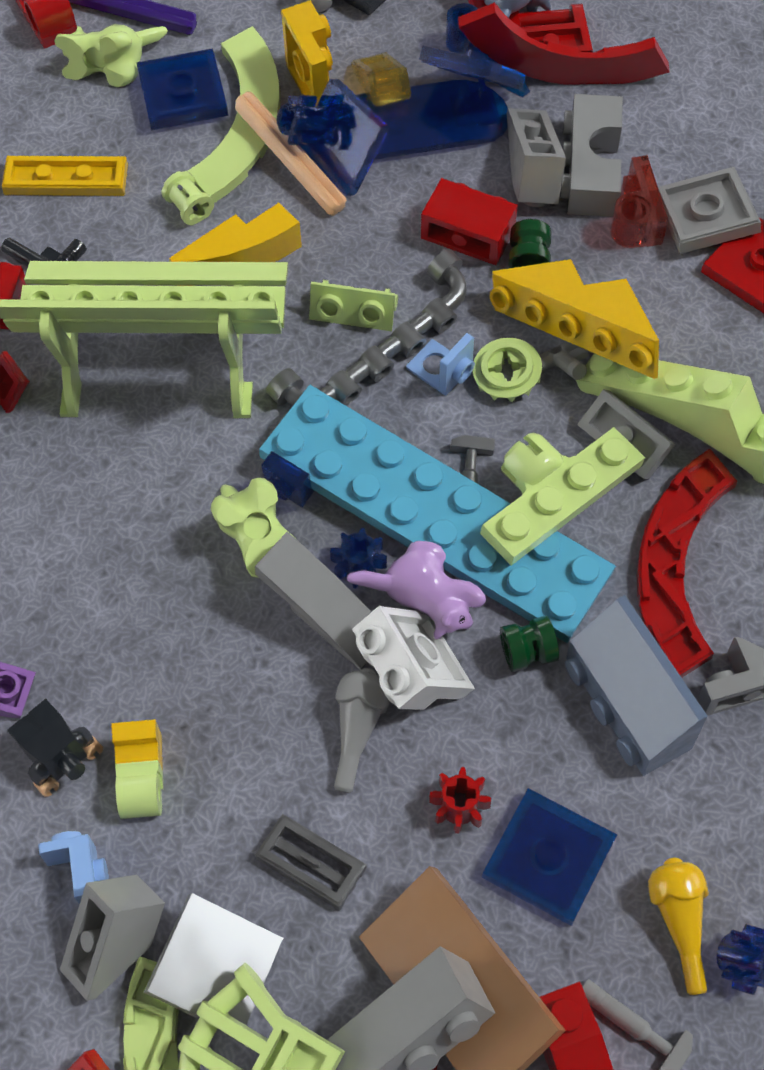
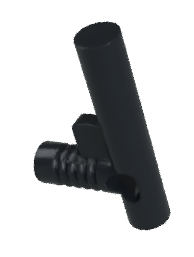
(25, 255)

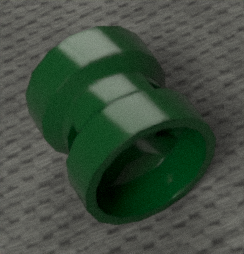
(529, 243)
(529, 643)

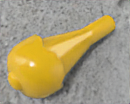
(680, 893)

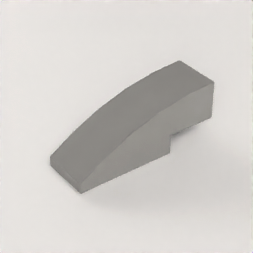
(314, 594)

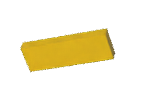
(65, 175)

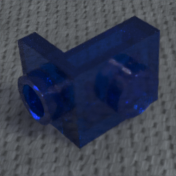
(288, 479)

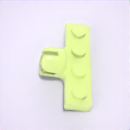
(555, 488)

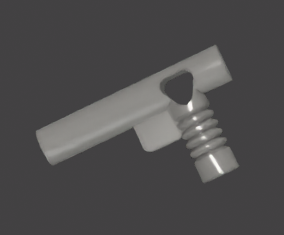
(567, 358)

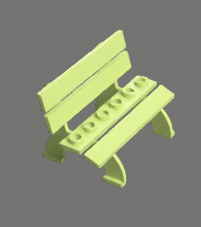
(108, 299)

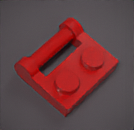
(558, 26)

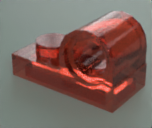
(639, 213)

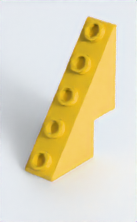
(591, 316)

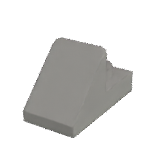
(731, 690)

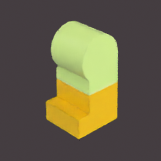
(138, 768)

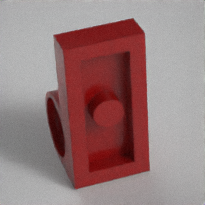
(48, 18)

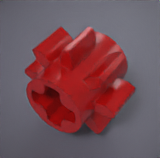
(446, 798)

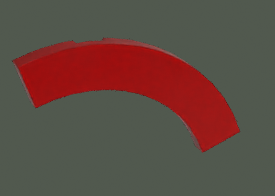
(558, 63)
(664, 559)

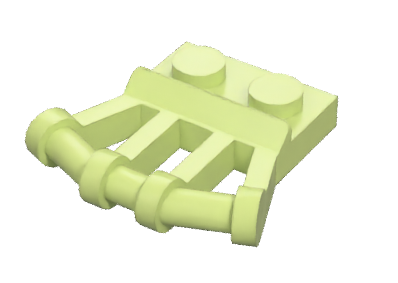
(287, 1048)

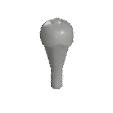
(360, 706)

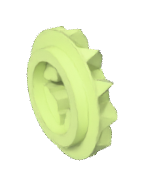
(523, 360)

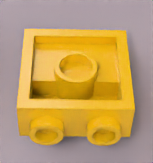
(306, 47)

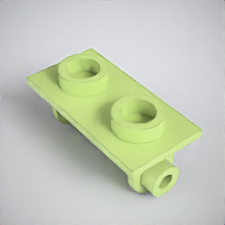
(352, 305)

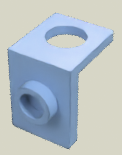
(454, 366)

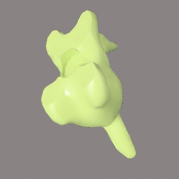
(106, 51)
(249, 519)

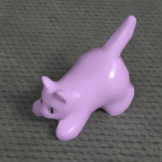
(421, 584)

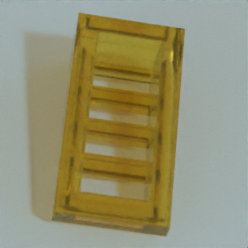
(382, 78)

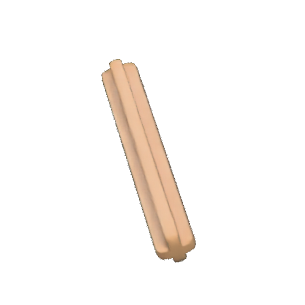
(291, 156)

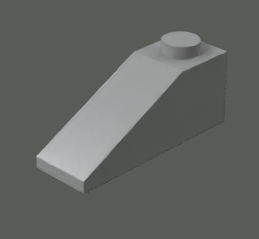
(534, 157)

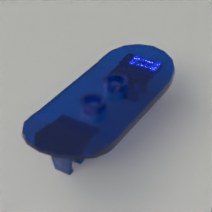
(441, 117)

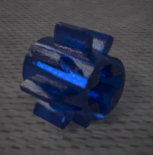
(302, 120)
(358, 547)
(742, 958)

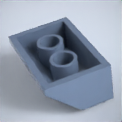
(634, 688)

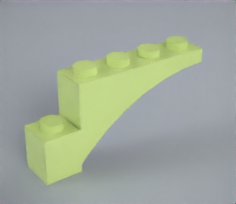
(701, 401)

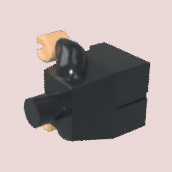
(53, 746)

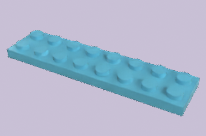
(426, 500)

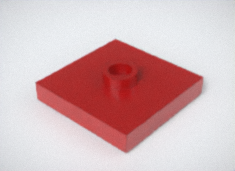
(740, 268)

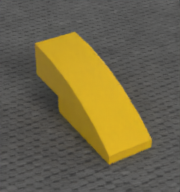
(263, 239)

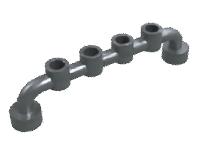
(405, 338)

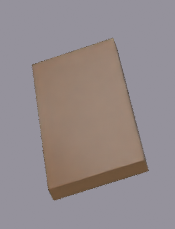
(435, 916)

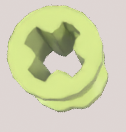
(187, 197)

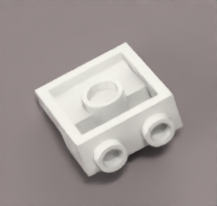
(409, 660)

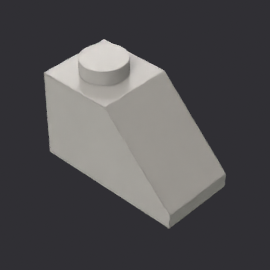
(110, 932)

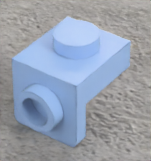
(81, 853)

